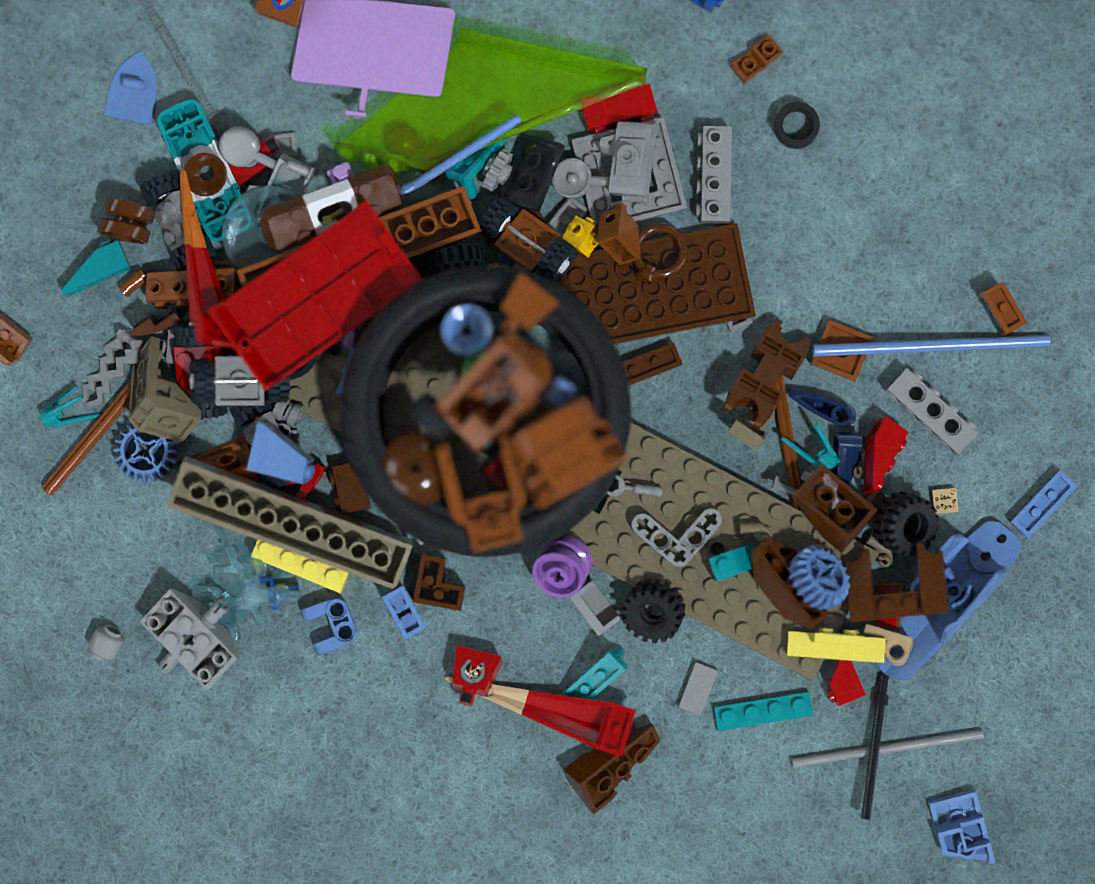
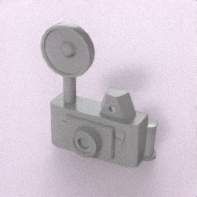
(241, 147)
(630, 169)

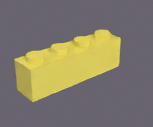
(301, 566)

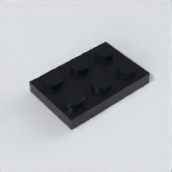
(532, 171)

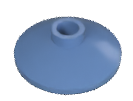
(465, 317)

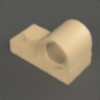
(893, 640)

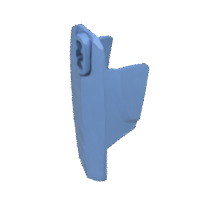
(968, 587)

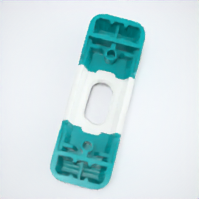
(188, 134)

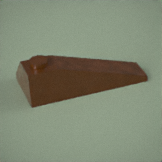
(599, 773)

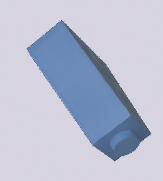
(279, 456)

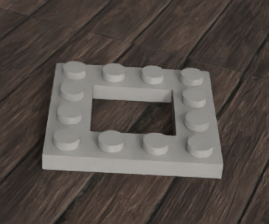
(669, 194)

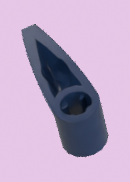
(824, 407)
(847, 447)

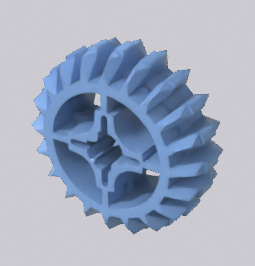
(135, 457)
(819, 577)

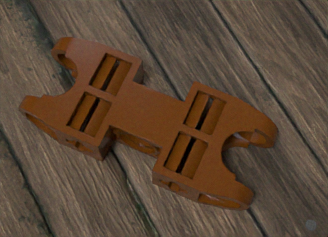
(758, 389)

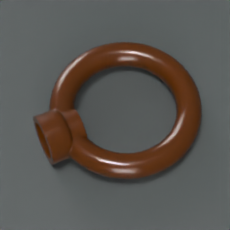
(647, 272)

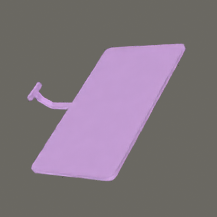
(374, 47)

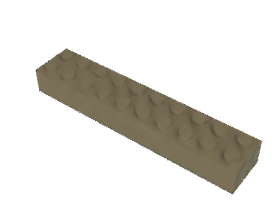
(289, 522)

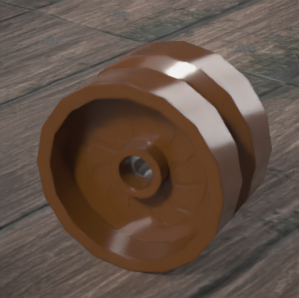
(125, 225)

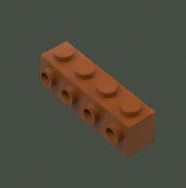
(172, 287)

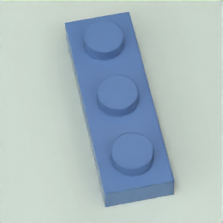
(1043, 504)

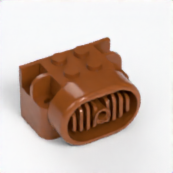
(497, 390)
(565, 452)

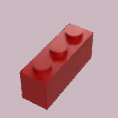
(626, 106)

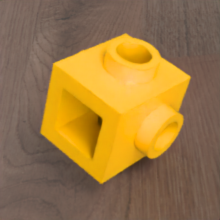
(582, 235)

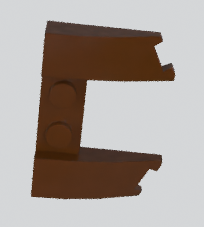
(929, 600)

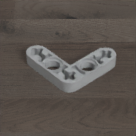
(681, 544)

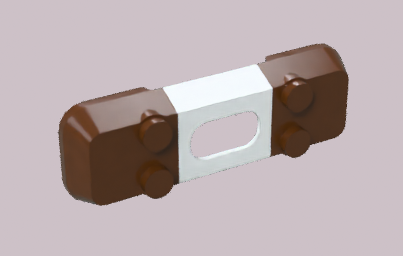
(296, 219)

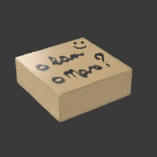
(945, 500)

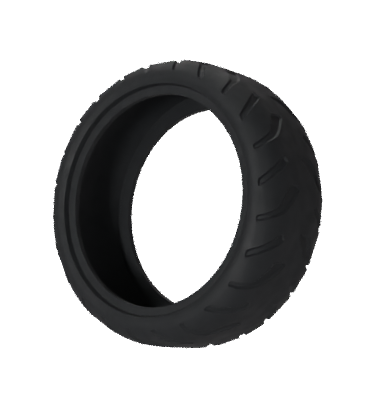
(405, 321)

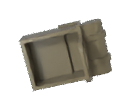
(742, 430)

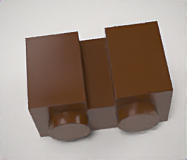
(351, 494)

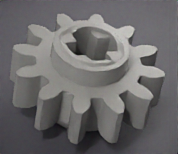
(497, 170)

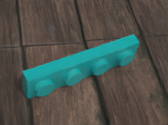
(763, 711)

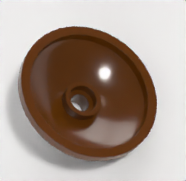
(415, 450)

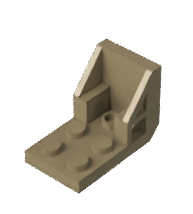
(164, 416)

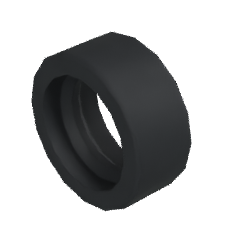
(796, 107)
(430, 418)

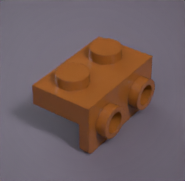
(12, 341)

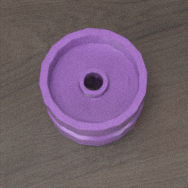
(563, 566)

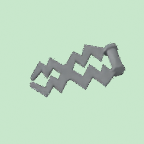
(105, 375)

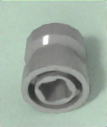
(288, 412)

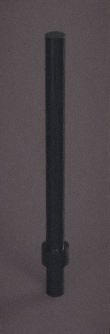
(880, 702)

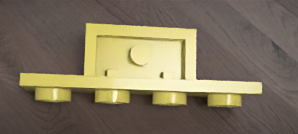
(834, 646)

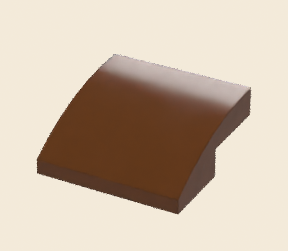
(152, 325)

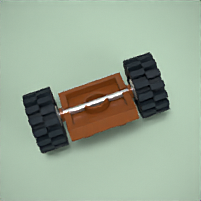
(527, 240)

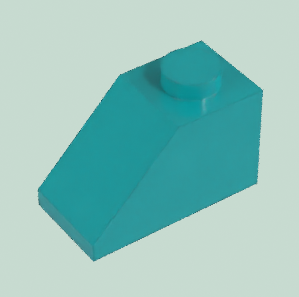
(731, 562)

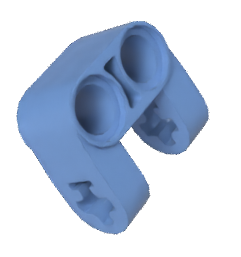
(336, 623)

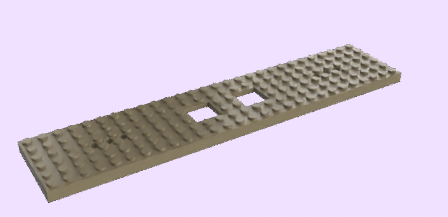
(689, 485)

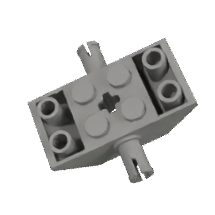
(192, 636)

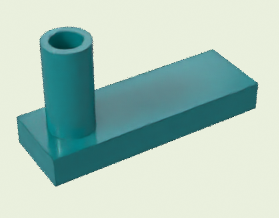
(467, 168)
(598, 675)

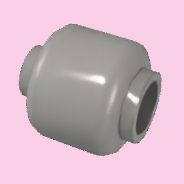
(105, 642)

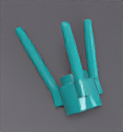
(53, 411)
(826, 456)

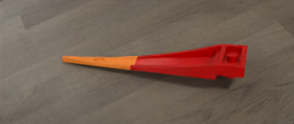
(203, 283)

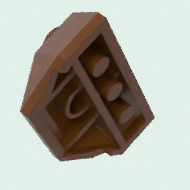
(772, 574)

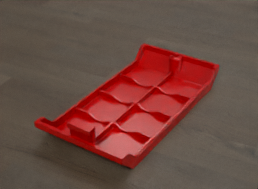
(315, 296)

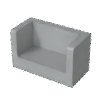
(595, 608)

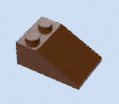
(833, 507)

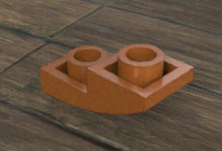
(756, 59)

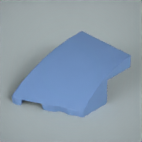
(965, 830)

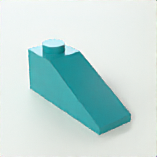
(99, 267)

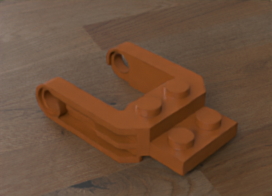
(489, 519)

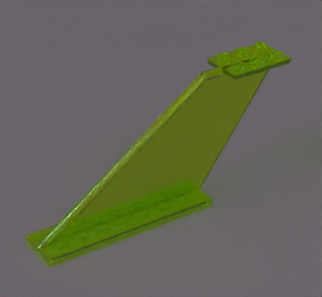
(483, 87)

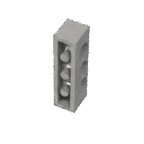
(965, 428)

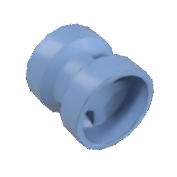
(559, 392)

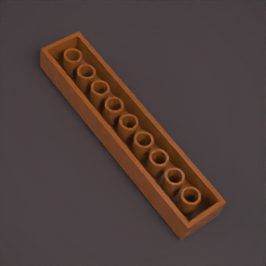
(415, 229)

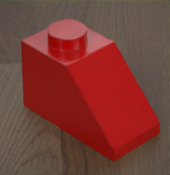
(844, 683)

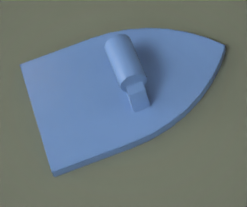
(133, 91)

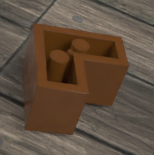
(430, 588)

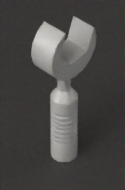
(637, 489)

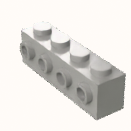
(715, 175)

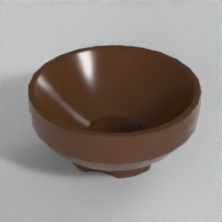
(197, 183)

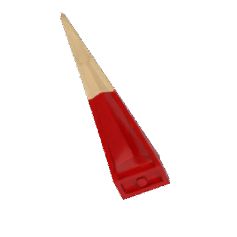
(589, 721)

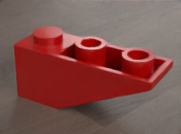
(881, 447)

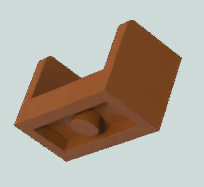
(1003, 308)

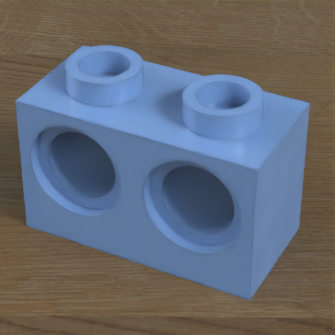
(404, 613)

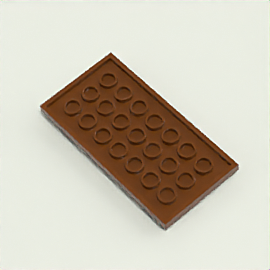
(704, 293)

